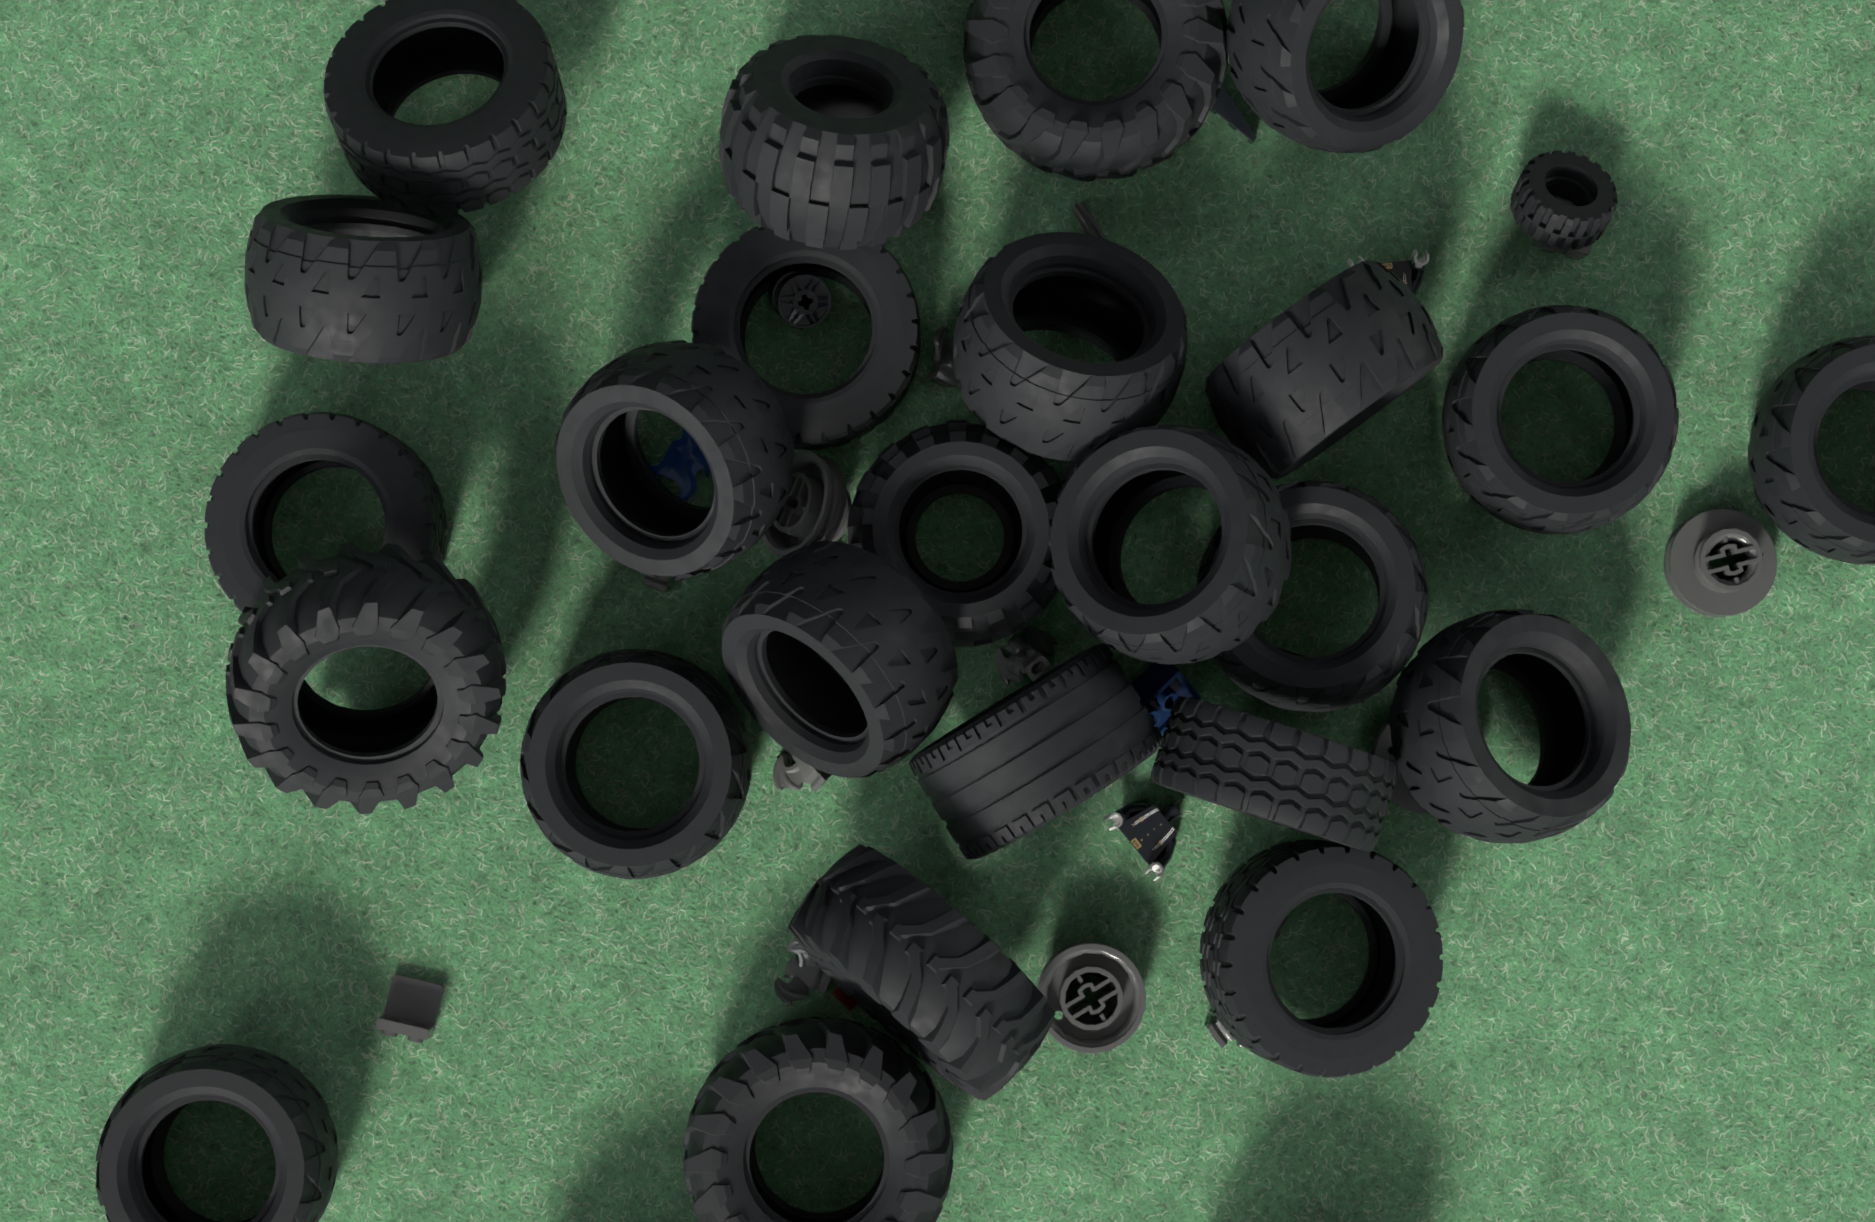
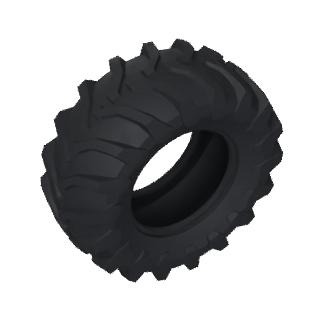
(1095, 136)
(353, 604)
(922, 971)
(827, 1058)

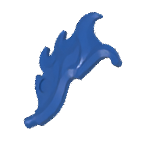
(682, 464)

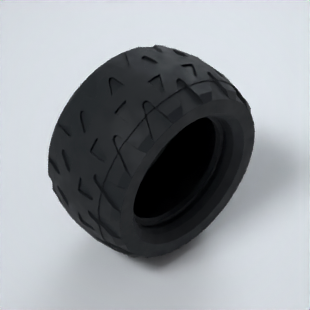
(1377, 103)
(362, 279)
(1079, 289)
(1323, 367)
(1640, 399)
(1786, 458)
(1106, 497)
(622, 499)
(1381, 653)
(840, 658)
(1576, 709)
(552, 780)
(284, 1102)

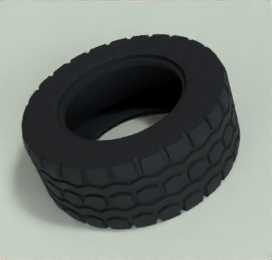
(455, 161)
(873, 275)
(284, 452)
(1275, 772)
(1399, 972)

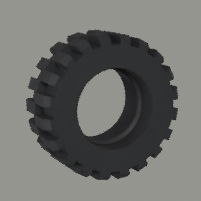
(1570, 178)

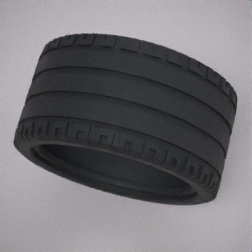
(1037, 753)

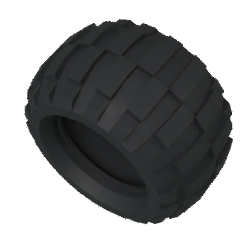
(833, 141)
(975, 462)

